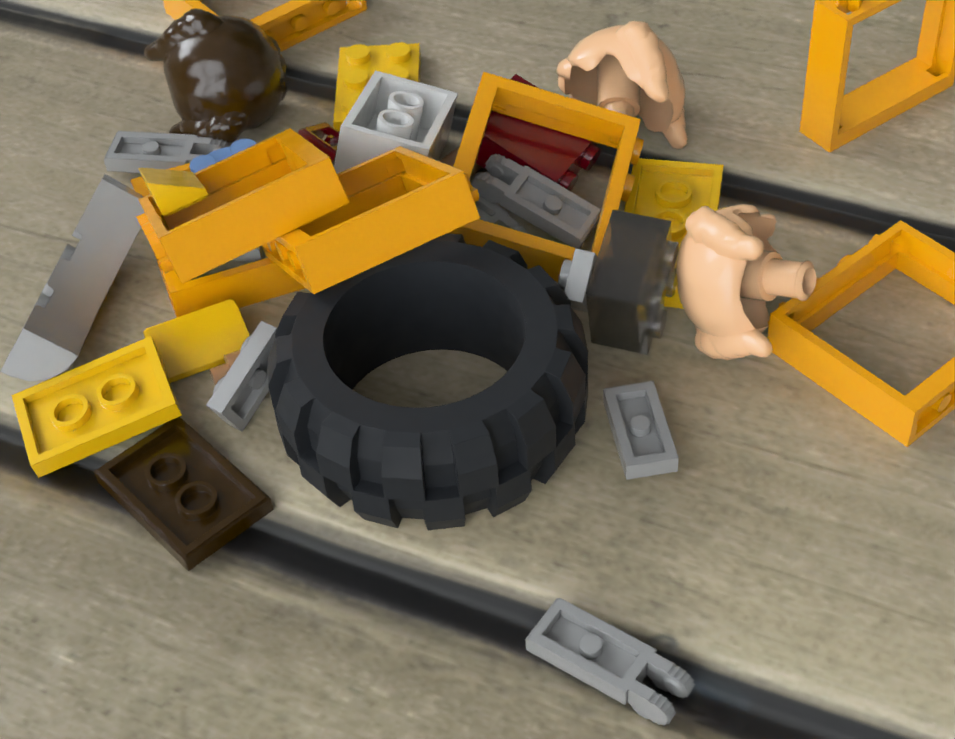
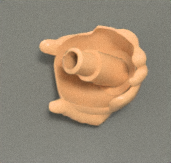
(630, 74)
(729, 274)

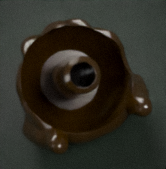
(220, 74)

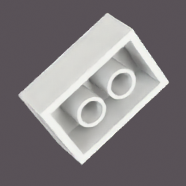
(393, 115)

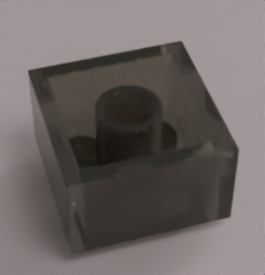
(631, 282)

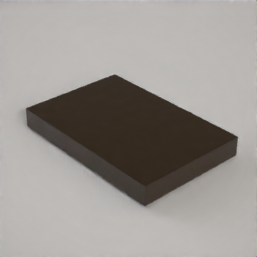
(184, 492)

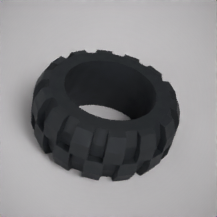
(446, 456)

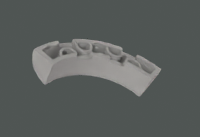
(77, 285)

